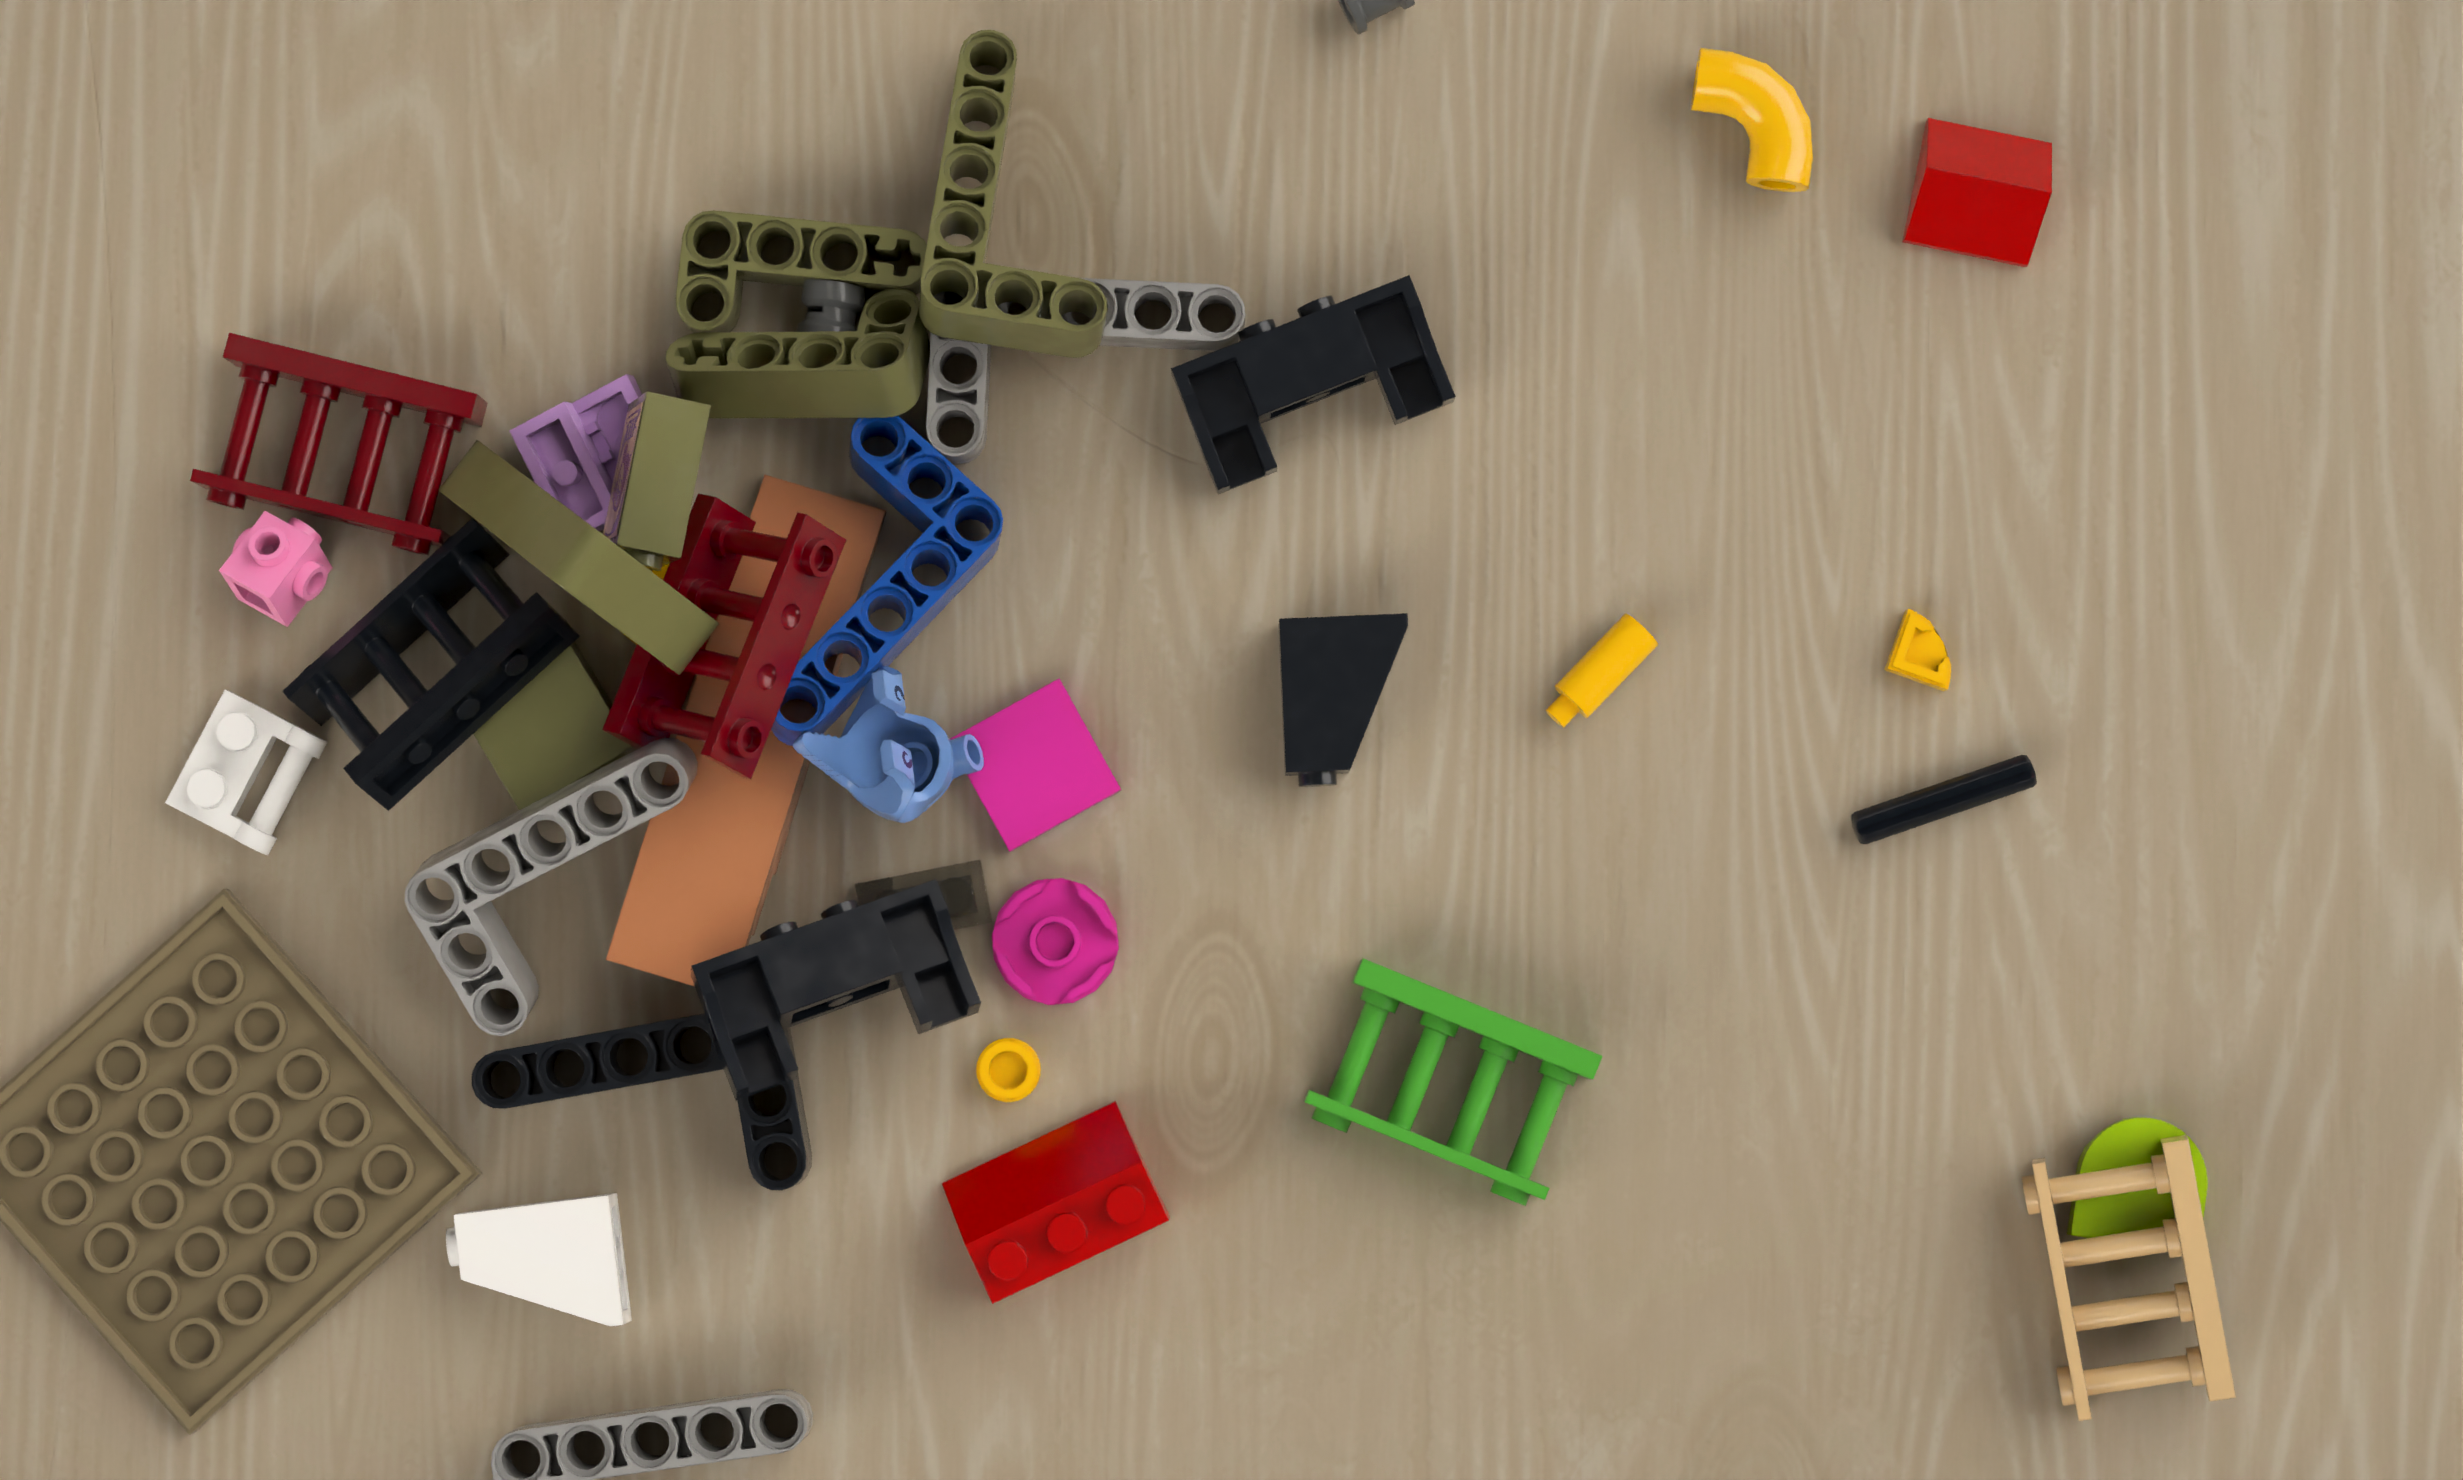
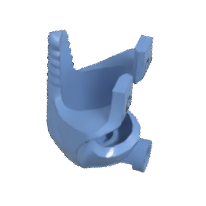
(891, 757)

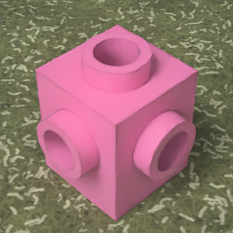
(277, 567)

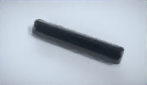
(1943, 799)

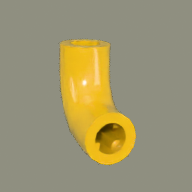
(1768, 111)

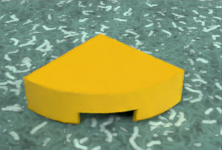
(1919, 653)

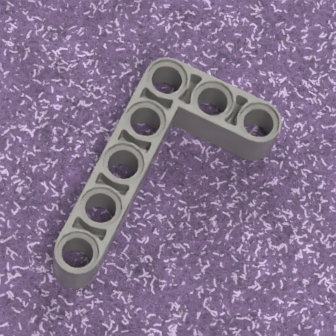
(1120, 330)
(529, 858)
(680, 1421)

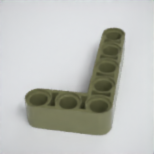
(971, 214)
(578, 557)

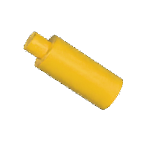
(1601, 670)

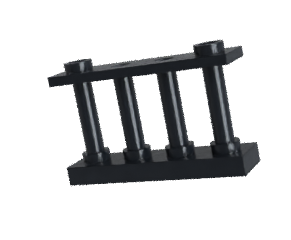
(460, 701)

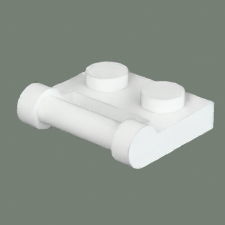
(229, 761)

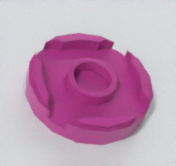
(1055, 941)

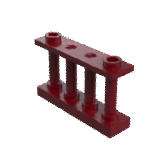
(321, 383)
(713, 546)

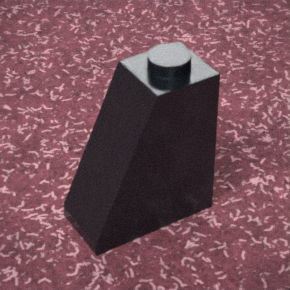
(1331, 687)

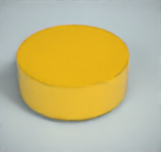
(1008, 1069)

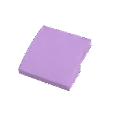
(577, 448)

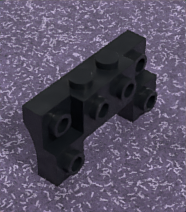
(1303, 362)
(827, 967)

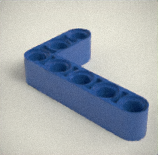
(897, 586)

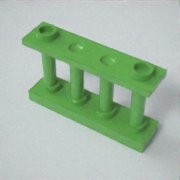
(1500, 1041)

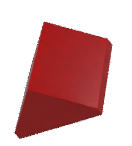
(1979, 192)

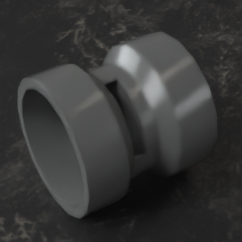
(831, 305)

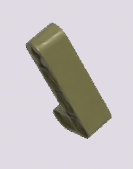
(811, 242)
(810, 373)

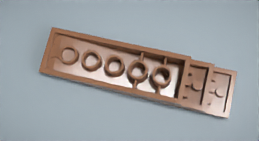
(716, 850)

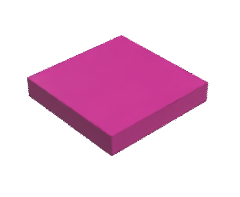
(1038, 766)

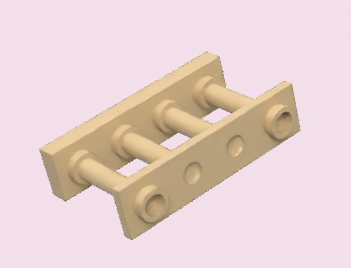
(2179, 1236)

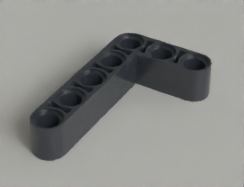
(664, 1063)

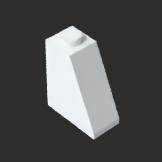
(548, 1254)

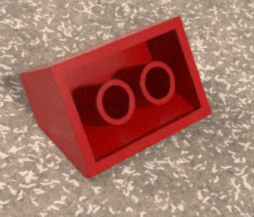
(1054, 1202)

